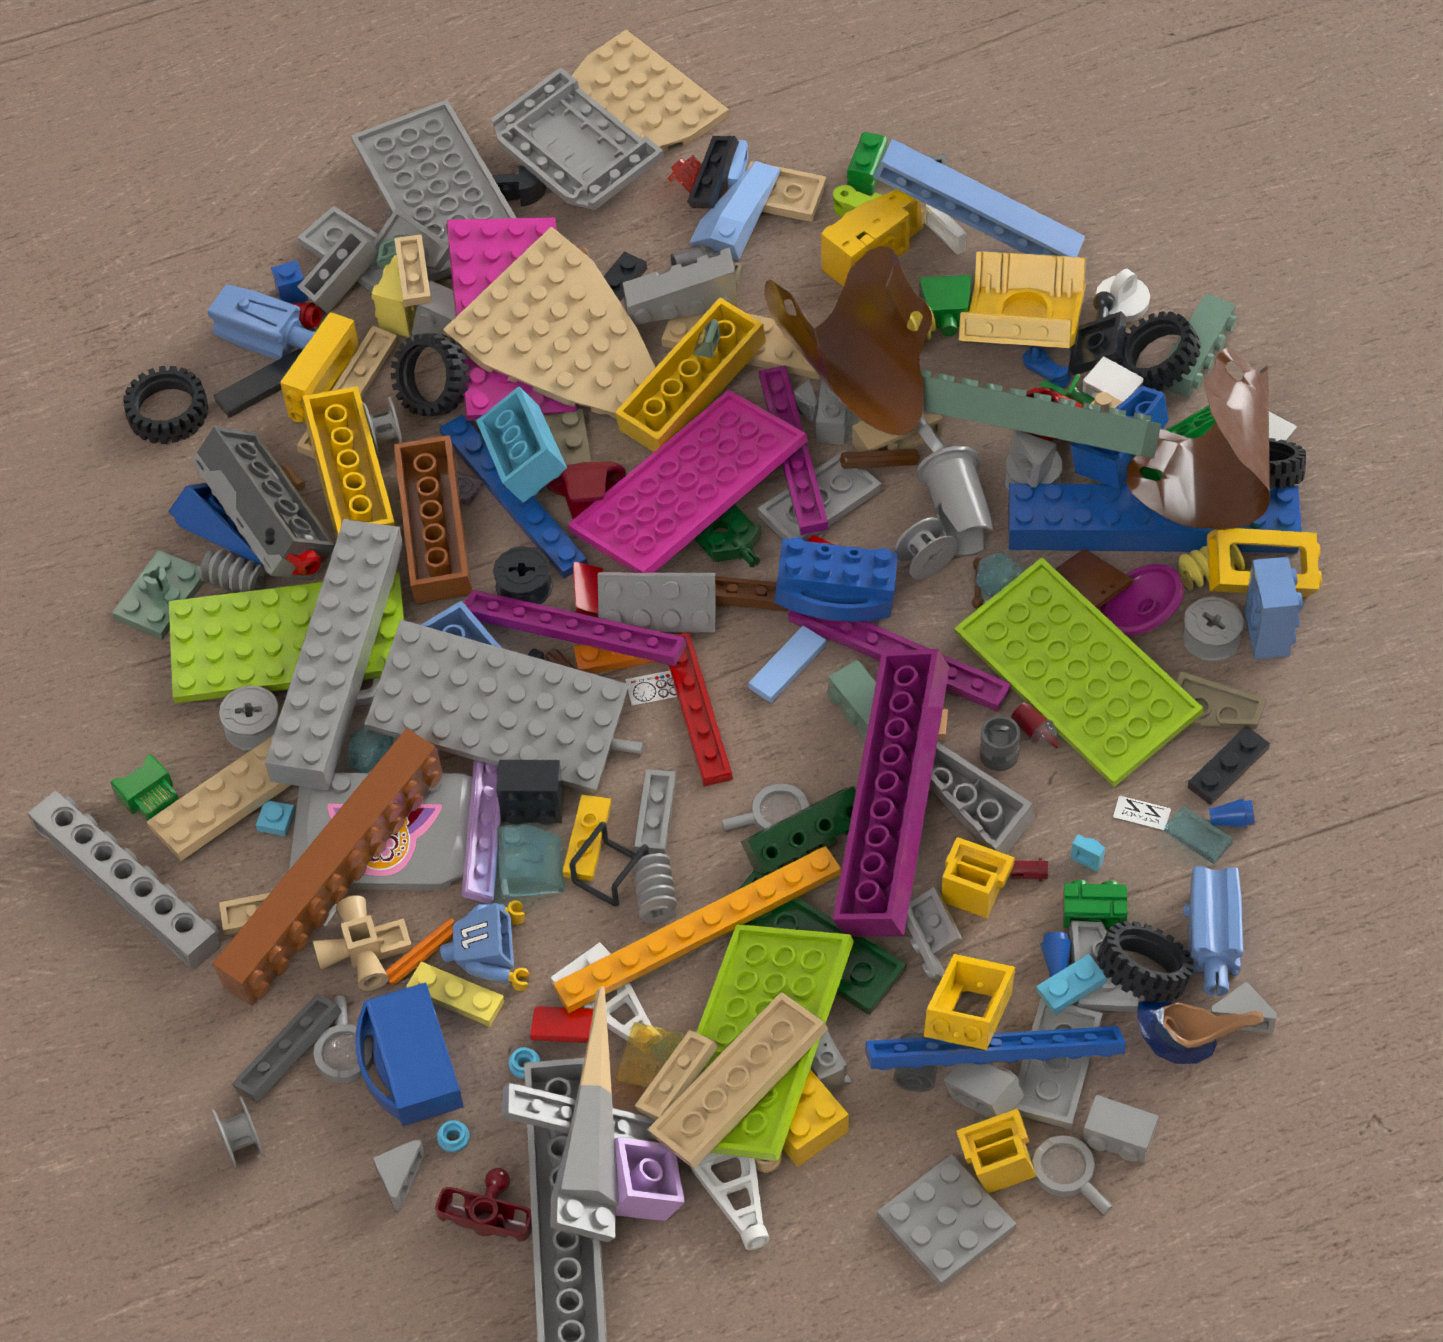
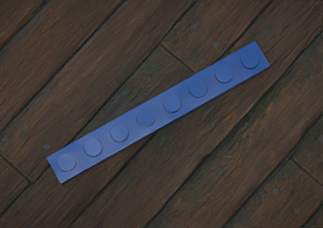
(528, 515)
(1003, 1047)

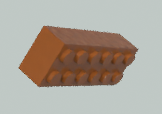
(432, 519)

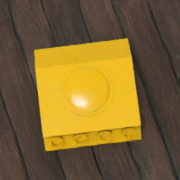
(1025, 300)

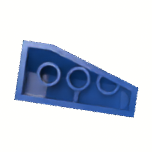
(205, 516)

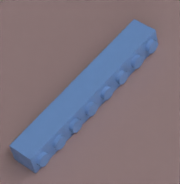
(975, 203)

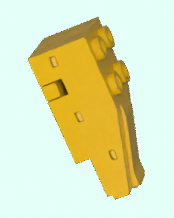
(876, 223)

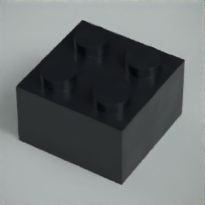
(530, 791)

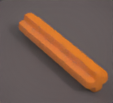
(420, 952)

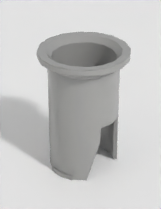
(957, 496)

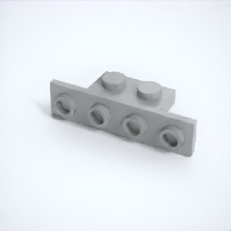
(931, 930)

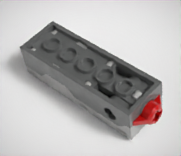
(263, 503)

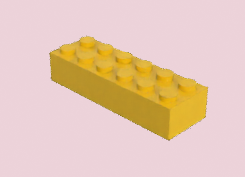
(689, 383)
(346, 458)

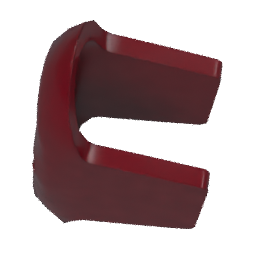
(586, 483)

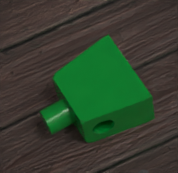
(947, 299)

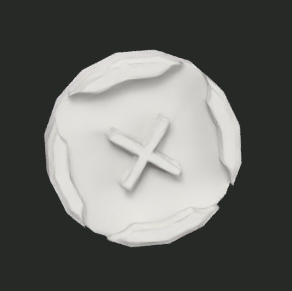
(1129, 293)

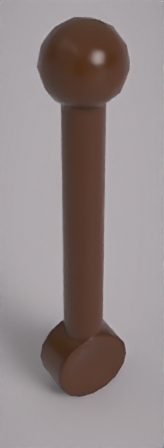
(977, 602)

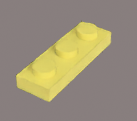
(458, 994)

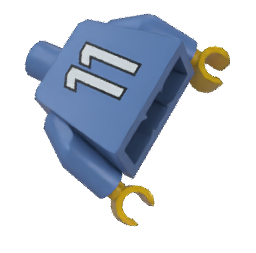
(485, 945)

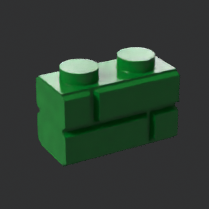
(865, 162)
(1094, 902)

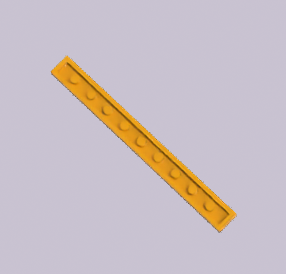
(697, 928)

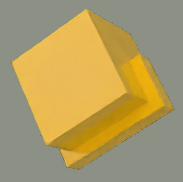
(974, 876)
(998, 1150)

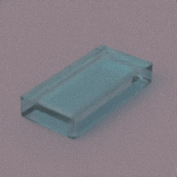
(1198, 834)

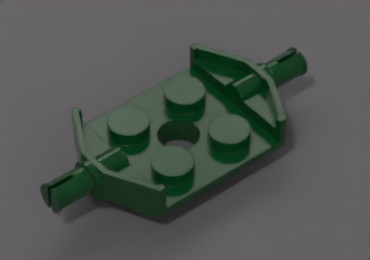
(735, 542)

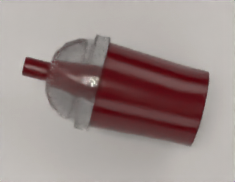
(1036, 726)

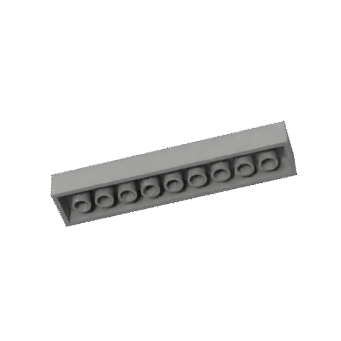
(334, 655)
(565, 1264)

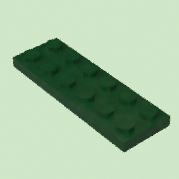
(869, 969)

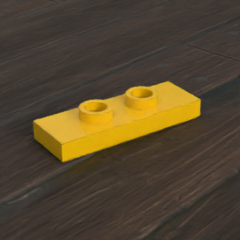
(590, 813)

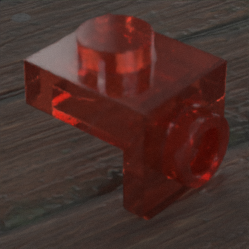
(686, 172)

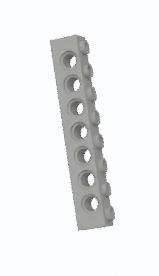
(190, 947)

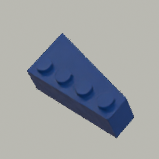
(1111, 465)

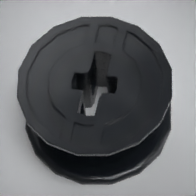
(523, 575)

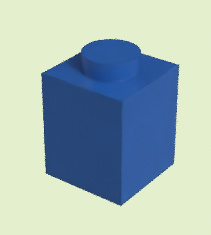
(286, 280)

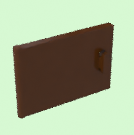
(1094, 577)

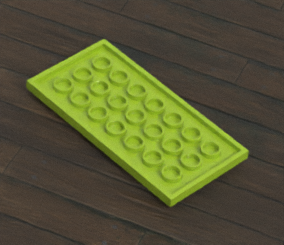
(255, 639)
(1079, 671)
(752, 974)

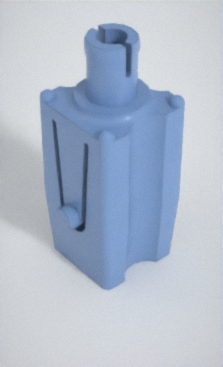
(258, 322)
(1215, 926)

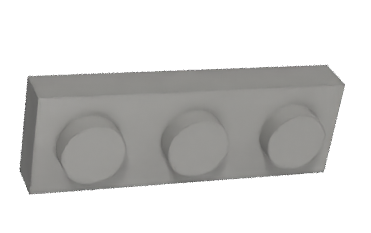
(655, 810)

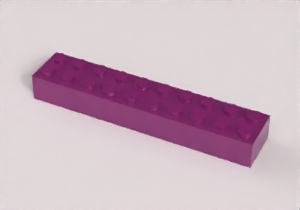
(891, 794)

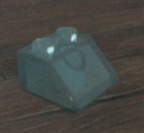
(529, 861)

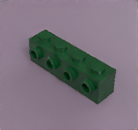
(801, 832)

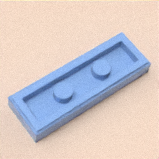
(787, 664)

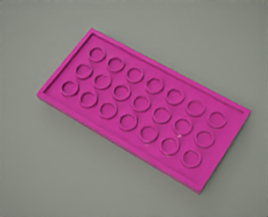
(478, 256)
(687, 483)

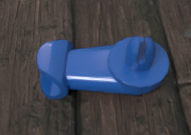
(1038, 362)

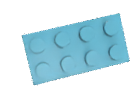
(521, 444)

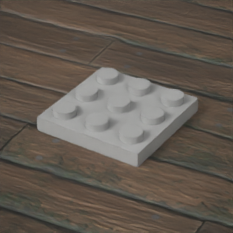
(946, 1220)

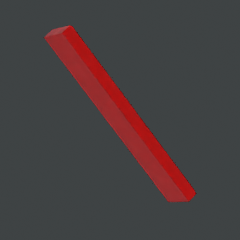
(699, 717)

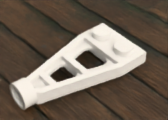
(625, 993)
(754, 1236)

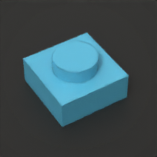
(275, 818)
(1088, 852)

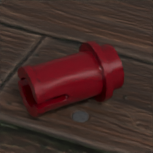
(1030, 870)

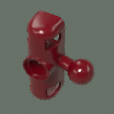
(502, 1218)

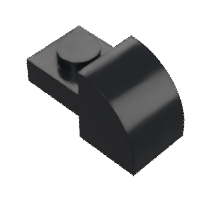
(521, 186)

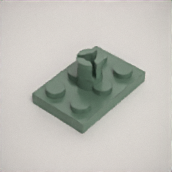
(148, 599)

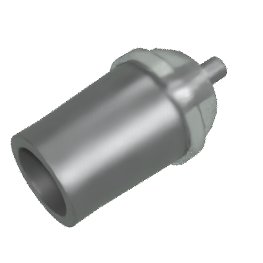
(690, 256)

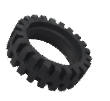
(1176, 364)
(405, 374)
(161, 381)
(1286, 463)
(1136, 977)

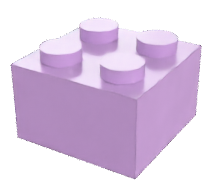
(647, 1180)

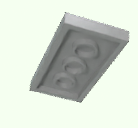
(327, 231)
(840, 493)
(659, 600)
(1055, 1085)

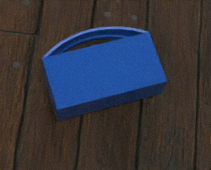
(836, 581)
(408, 1055)

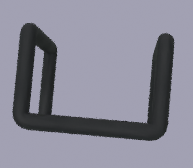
(602, 827)

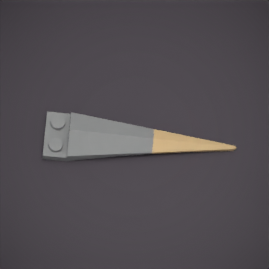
(587, 1176)

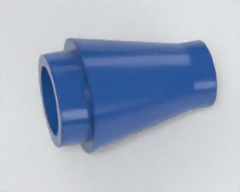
(1233, 814)
(1056, 951)

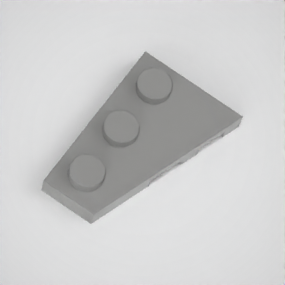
(400, 223)
(1086, 939)

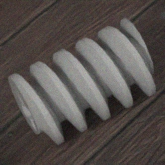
(230, 573)
(654, 888)

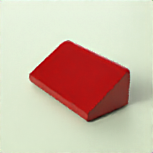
(586, 588)
(560, 1026)

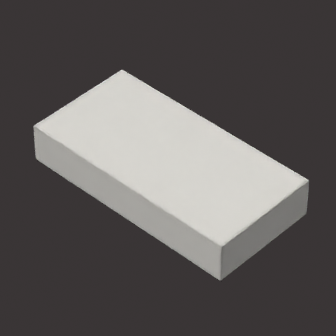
(946, 229)

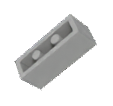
(339, 269)

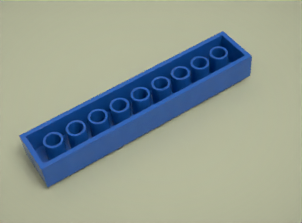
(1115, 520)

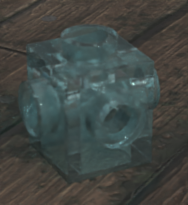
(996, 573)
(367, 749)

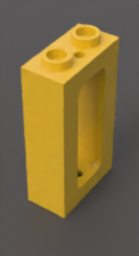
(319, 363)
(1225, 579)
(973, 976)

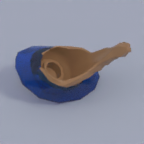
(1187, 1032)

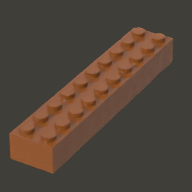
(328, 868)

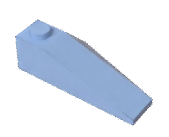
(737, 211)

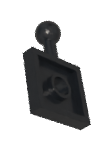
(1099, 337)

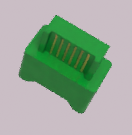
(146, 789)

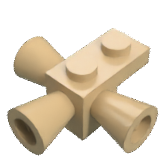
(363, 943)

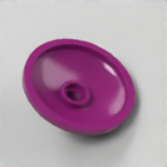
(1146, 602)

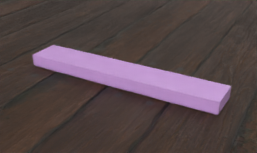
(481, 839)

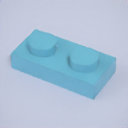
(1071, 984)

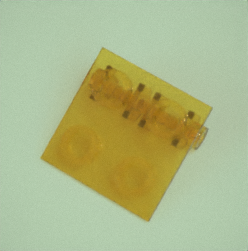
(646, 1054)

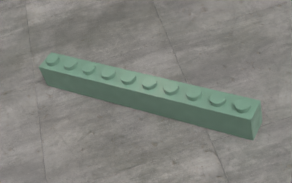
(1040, 416)

